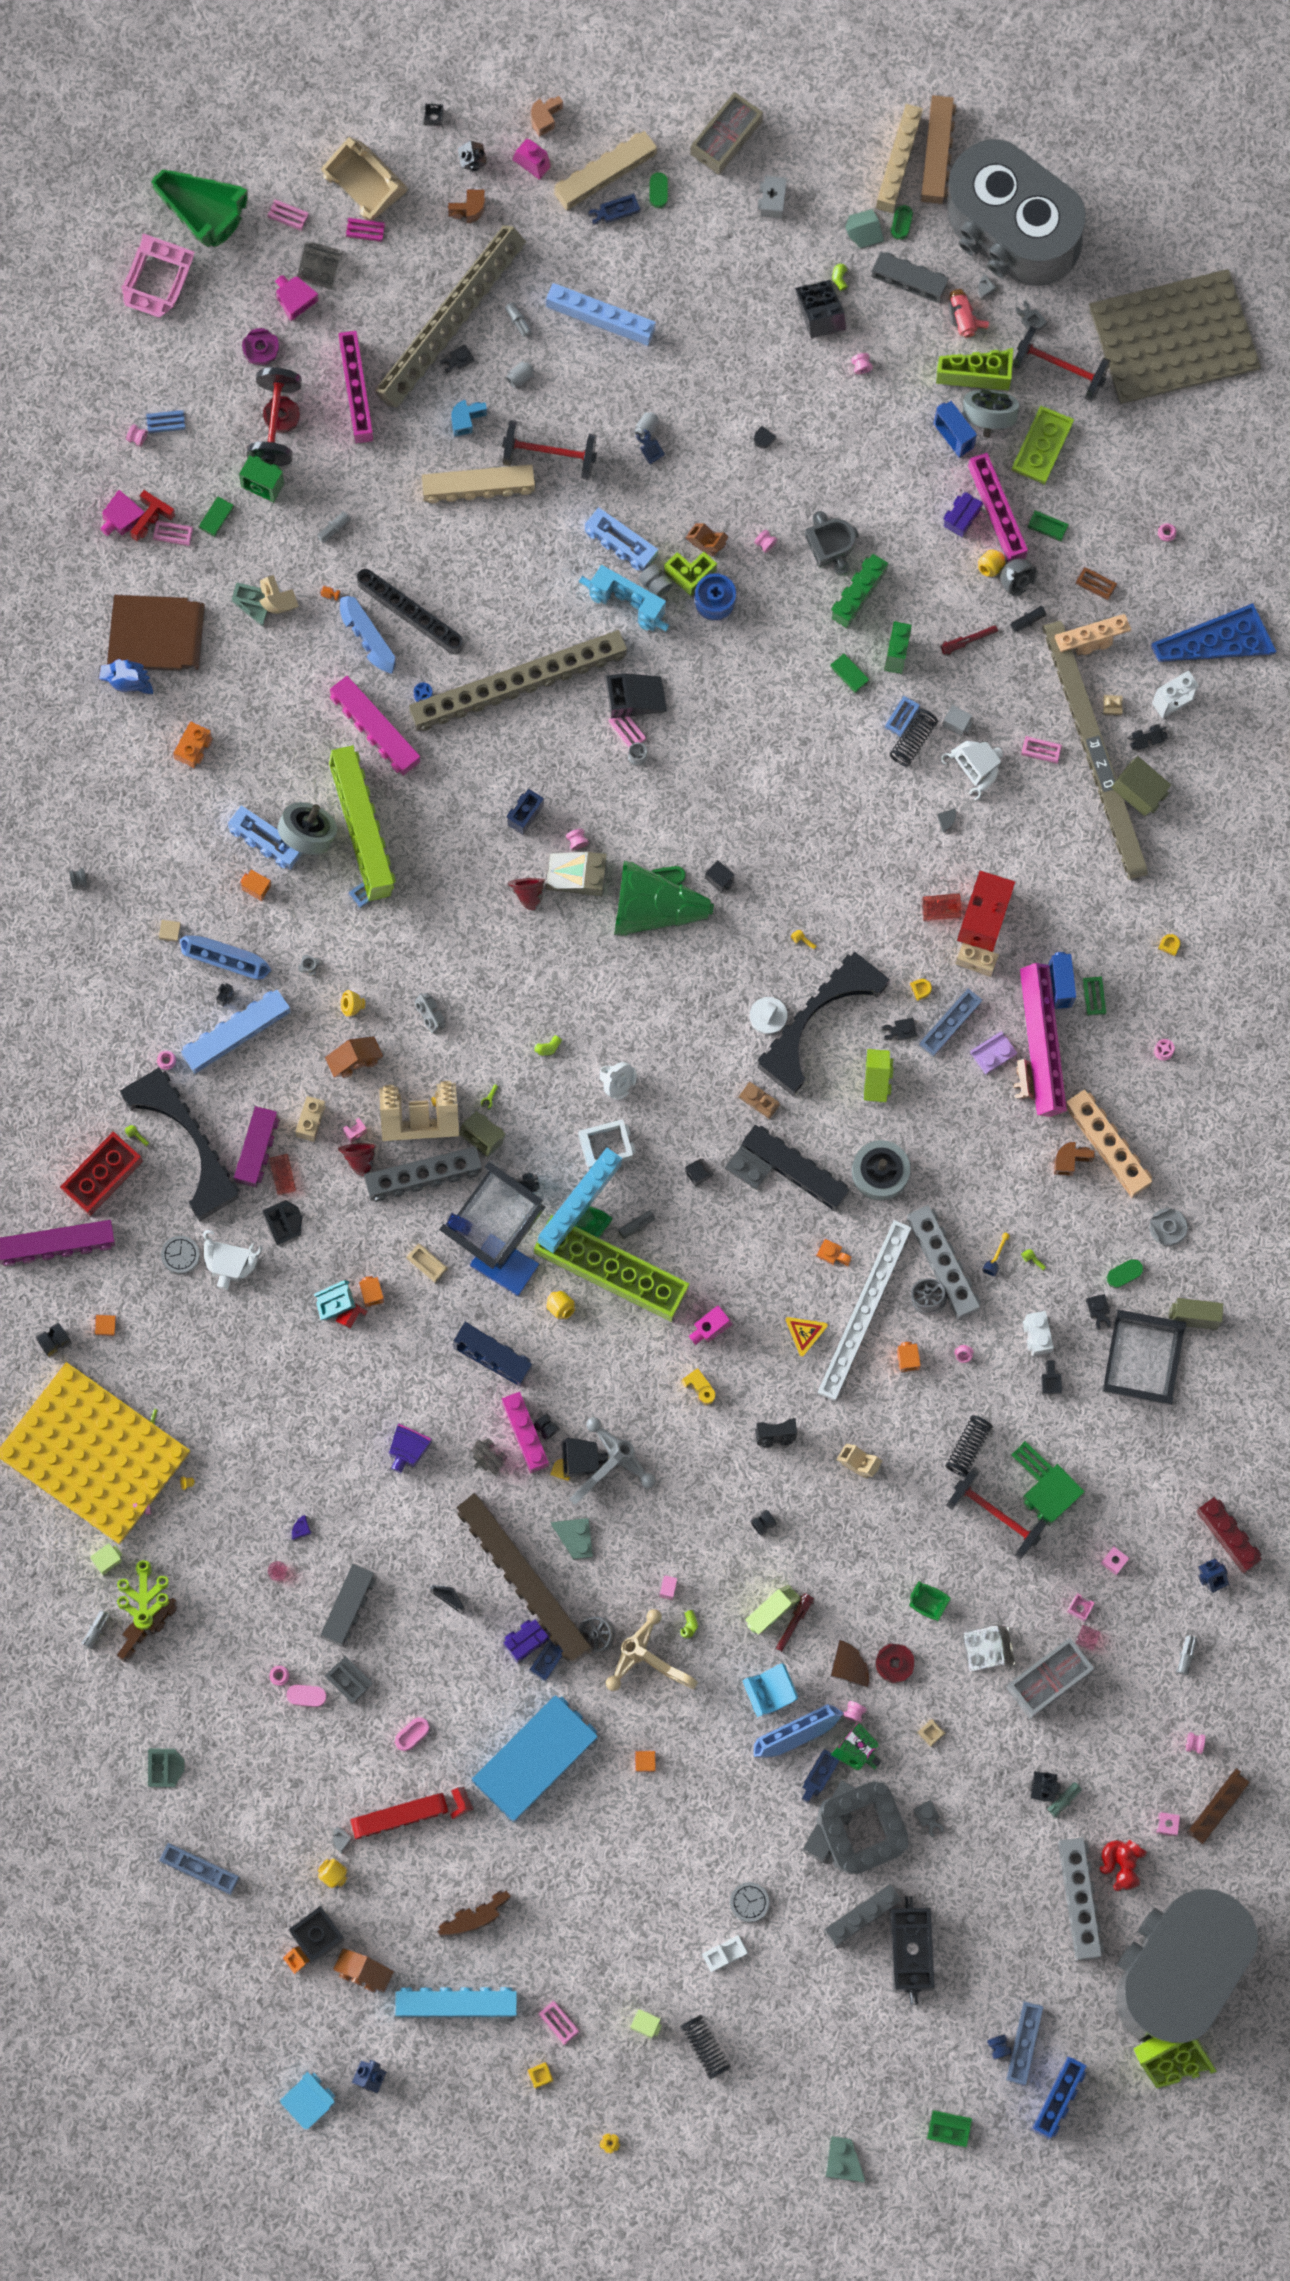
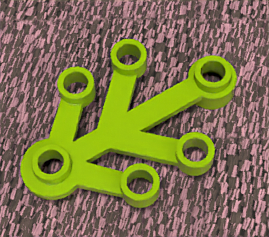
(143, 1597)

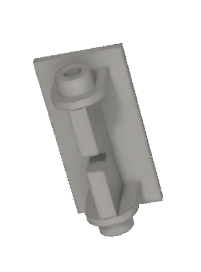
(425, 1005)

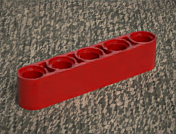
(400, 1814)

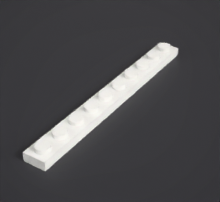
(864, 1310)

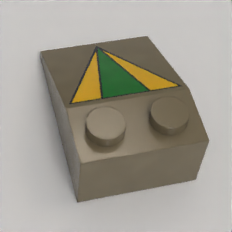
(577, 872)

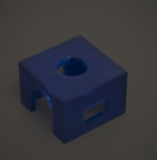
(458, 1223)

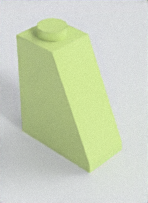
(772, 1609)

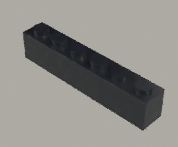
(796, 1168)

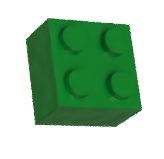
(261, 478)

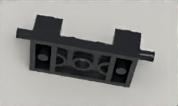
(912, 1971)

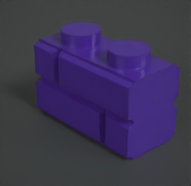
(963, 514)
(525, 1640)

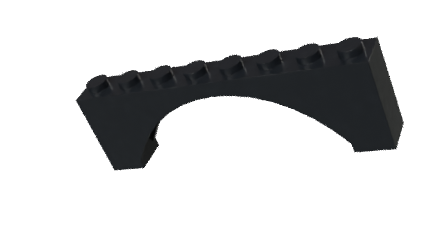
(853, 978)
(156, 1094)

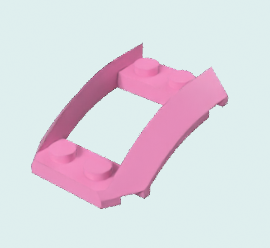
(164, 251)

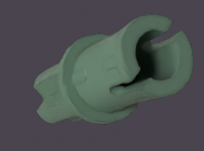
(1064, 1799)

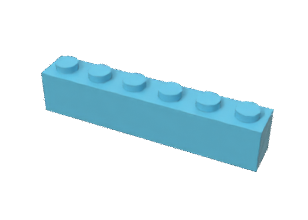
(579, 1200)
(456, 2003)

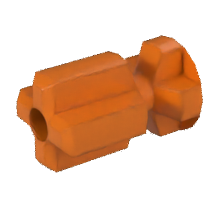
(328, 592)

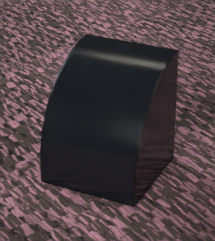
(698, 1172)

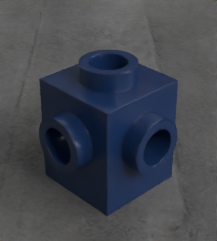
(1213, 1575)
(369, 2076)

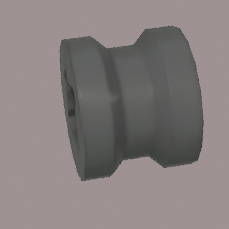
(78, 878)

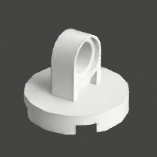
(768, 1015)
(618, 1079)

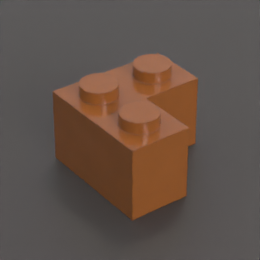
(354, 1055)
(363, 1971)

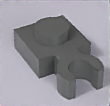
(1031, 317)
(928, 1815)

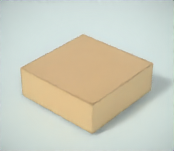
(169, 930)
(931, 1733)

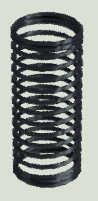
(920, 716)
(964, 1470)
(711, 2074)

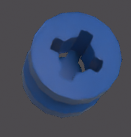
(423, 689)

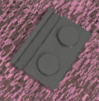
(748, 1167)
(348, 1680)

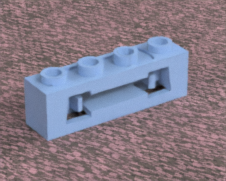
(643, 553)
(285, 856)

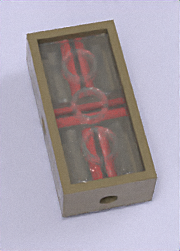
(726, 133)

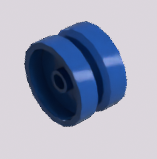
(715, 596)

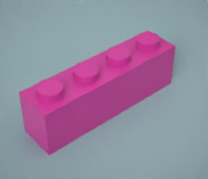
(525, 1432)

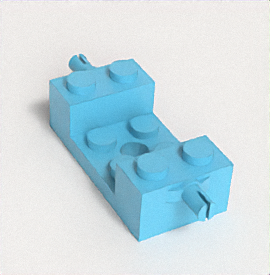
(649, 606)

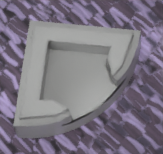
(985, 287)
(341, 1839)

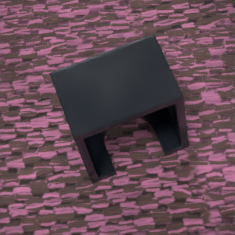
(433, 110)

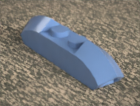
(354, 615)
(224, 956)
(797, 1732)

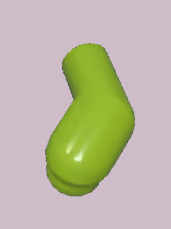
(837, 277)
(548, 1048)

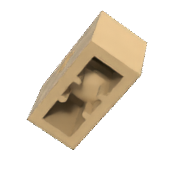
(977, 959)
(310, 1118)

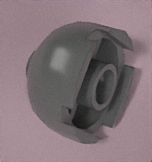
(1018, 575)

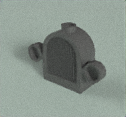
(831, 541)

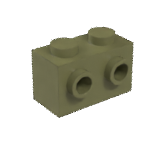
(482, 1133)

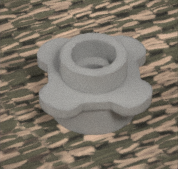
(306, 959)

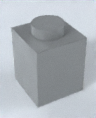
(957, 720)

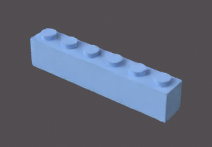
(600, 314)
(235, 1031)

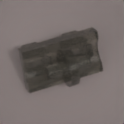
(486, 1458)

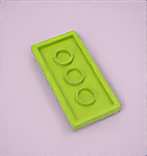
(1042, 444)

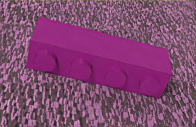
(256, 1146)

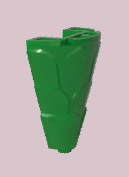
(203, 205)
(656, 902)

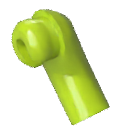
(691, 1625)

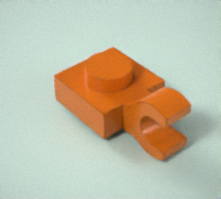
(831, 1252)

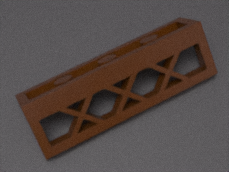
(1218, 1807)

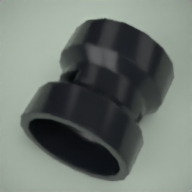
(546, 1426)
(763, 1522)

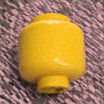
(991, 563)
(560, 1305)
(332, 1873)

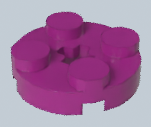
(257, 356)

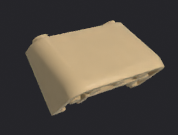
(364, 178)

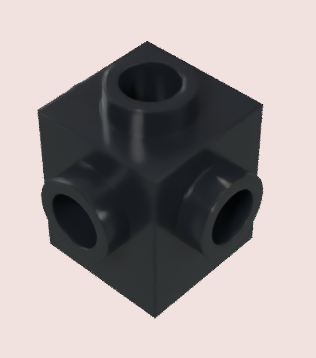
(472, 156)
(1044, 1786)

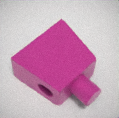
(530, 157)
(295, 296)
(120, 514)
(718, 1321)

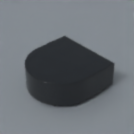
(763, 438)

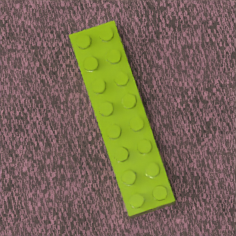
(361, 823)
(618, 1272)

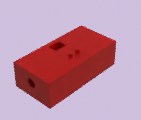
(986, 911)

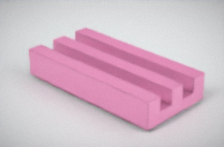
(286, 221)
(172, 533)
(626, 728)
(1040, 756)
(552, 2027)

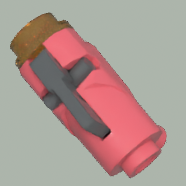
(962, 315)

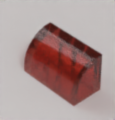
(941, 906)

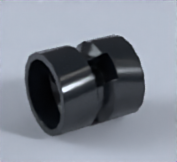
(53, 1340)

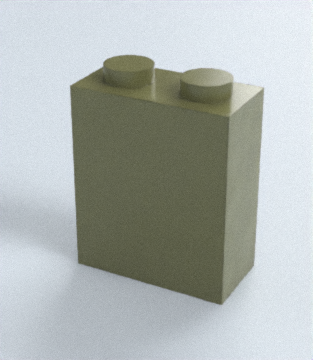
(1141, 786)
(1197, 1313)

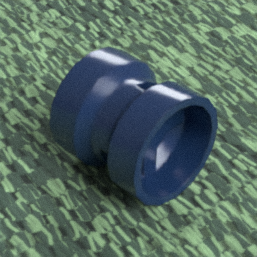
(999, 2046)

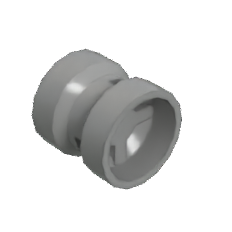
(637, 750)

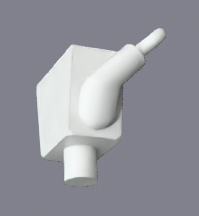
(978, 762)
(229, 1261)

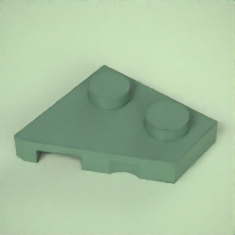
(248, 600)
(575, 1537)
(843, 2161)

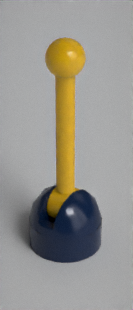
(991, 1267)

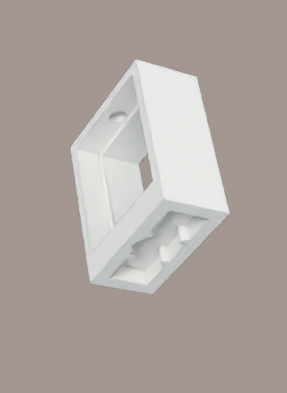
(1179, 690)
(586, 1147)

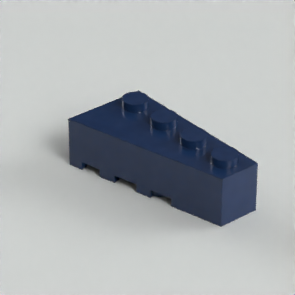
(492, 1354)

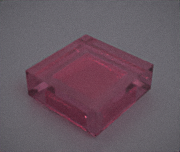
(1087, 1637)

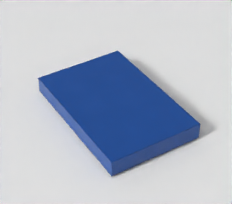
(513, 1274)

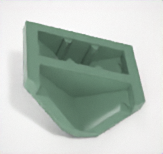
(864, 229)
(164, 1767)

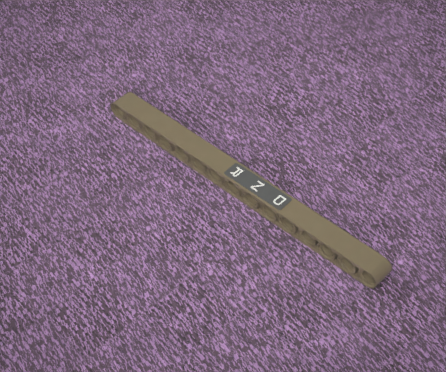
(1096, 754)

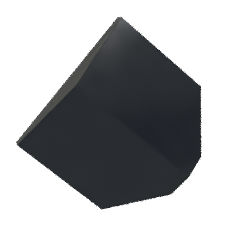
(283, 1221)
(449, 1596)

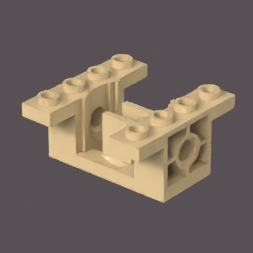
(419, 1125)

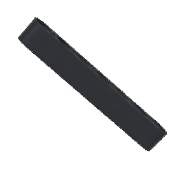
(406, 603)

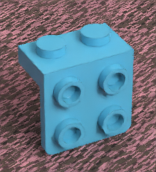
(770, 1690)
(308, 2100)

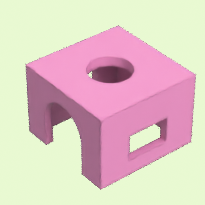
(356, 1131)
(1107, 1561)
(668, 1587)
(1078, 1600)
(1163, 1829)

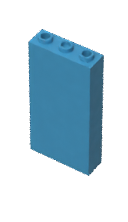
(535, 1758)

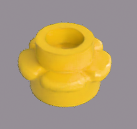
(610, 2148)

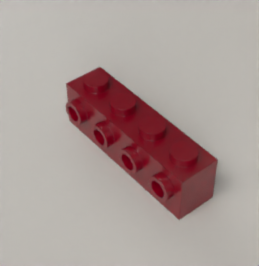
(1228, 1534)

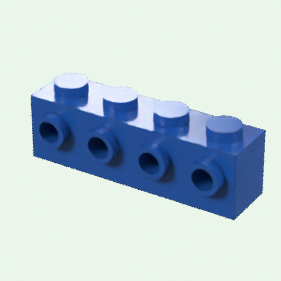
(1057, 2100)

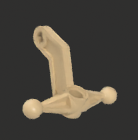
(638, 1643)

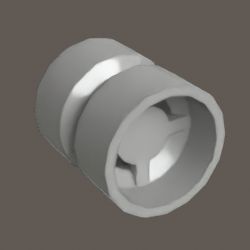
(654, 579)

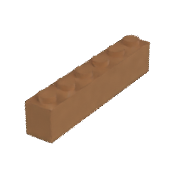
(937, 149)

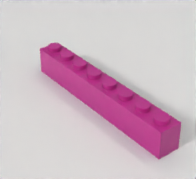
(1043, 1040)

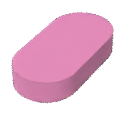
(306, 1695)
(412, 1734)

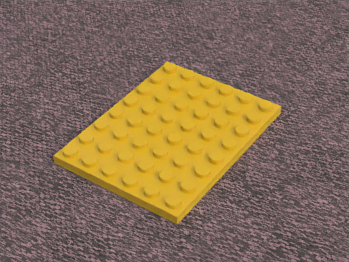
(92, 1453)

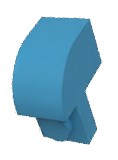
(462, 416)

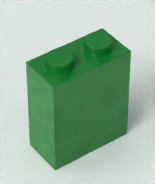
(897, 647)
(1053, 1495)

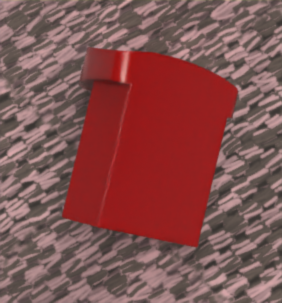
(349, 1317)
(462, 1801)

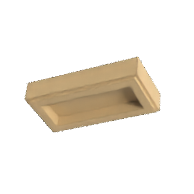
(427, 1263)

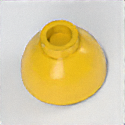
(351, 1003)

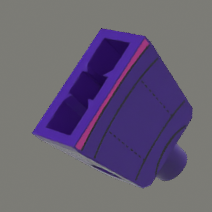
(407, 1447)

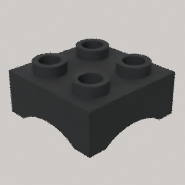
(775, 1433)

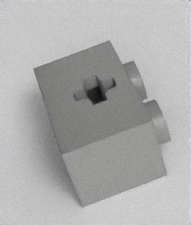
(772, 206)

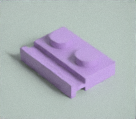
(993, 1053)

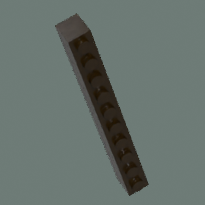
(525, 1579)

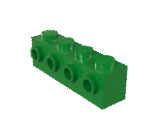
(859, 591)

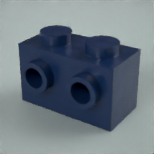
(525, 811)

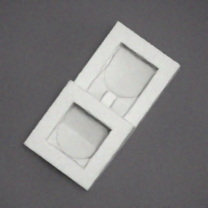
(725, 1953)

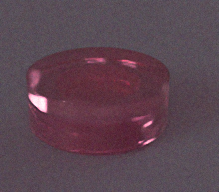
(277, 1571)

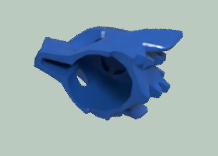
(126, 676)

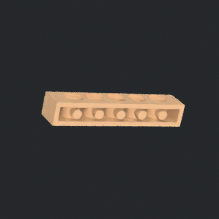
(1132, 1185)

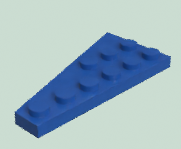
(1229, 635)

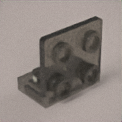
(319, 264)
(989, 1647)

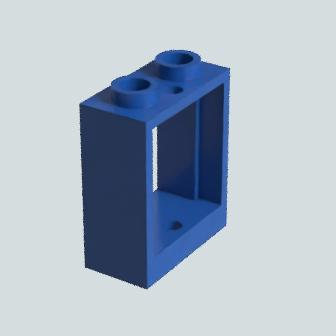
(954, 428)
(1062, 980)

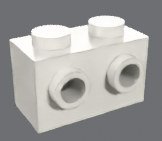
(1039, 1333)

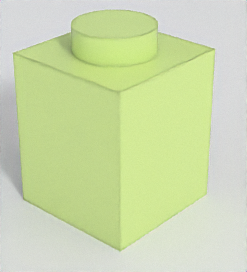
(106, 1558)
(646, 2024)

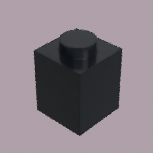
(720, 877)

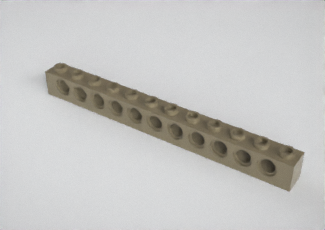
(429, 340)
(523, 672)

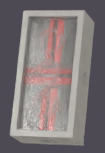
(1050, 1678)

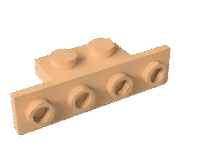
(1093, 636)

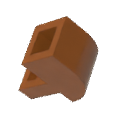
(472, 209)
(706, 540)
(1067, 1155)

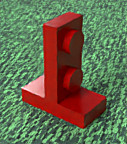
(151, 515)

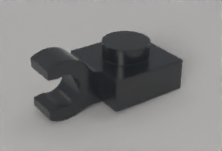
(225, 994)
(1051, 1382)

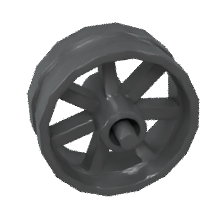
(928, 1295)
(597, 1633)

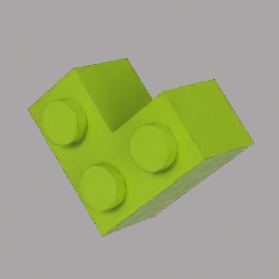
(687, 574)
(877, 1074)

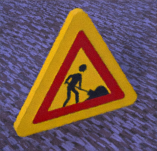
(804, 1333)

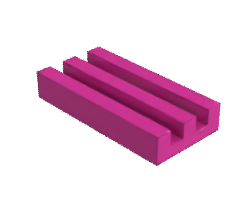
(381, 225)

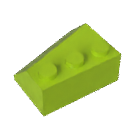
(1169, 2062)

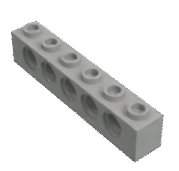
(928, 1216)
(1082, 1950)

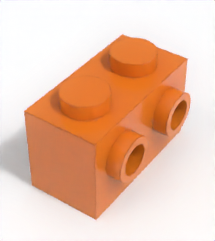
(192, 745)

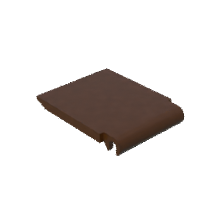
(156, 631)

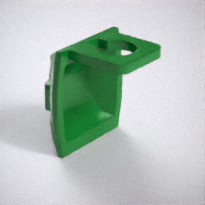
(594, 1222)
(928, 1601)

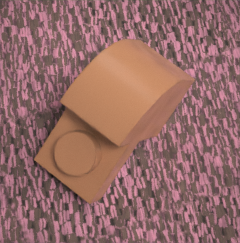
(541, 114)

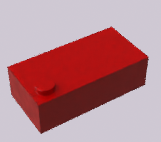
(101, 1173)

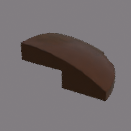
(849, 1665)

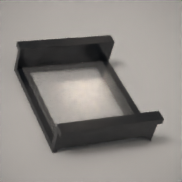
(500, 1217)
(1144, 1357)

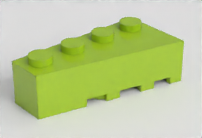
(977, 370)

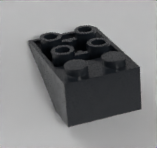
(821, 308)
(635, 695)

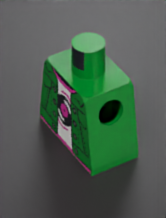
(857, 1748)

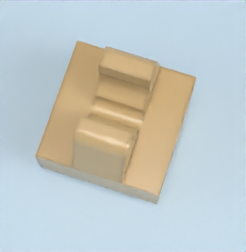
(1112, 705)

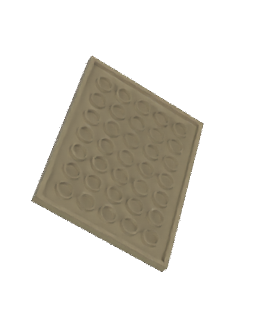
(1174, 336)

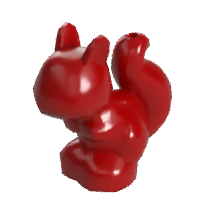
(1126, 1856)

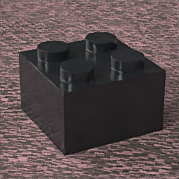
(316, 1935)

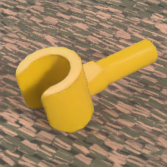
(799, 935)

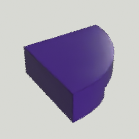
(300, 1528)

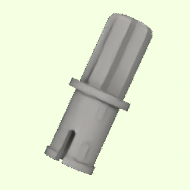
(518, 319)
(333, 527)
(96, 1629)
(1187, 1655)

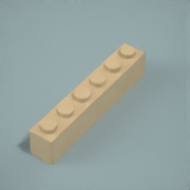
(899, 158)
(605, 170)
(478, 483)

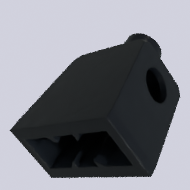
(581, 1457)

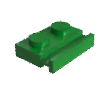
(949, 2129)

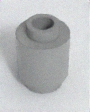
(520, 374)
(649, 422)

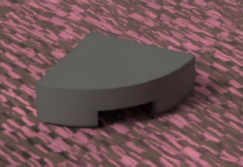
(946, 819)

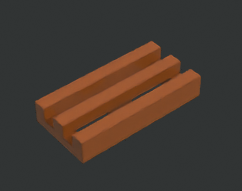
(1092, 589)

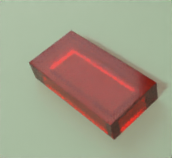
(282, 1174)

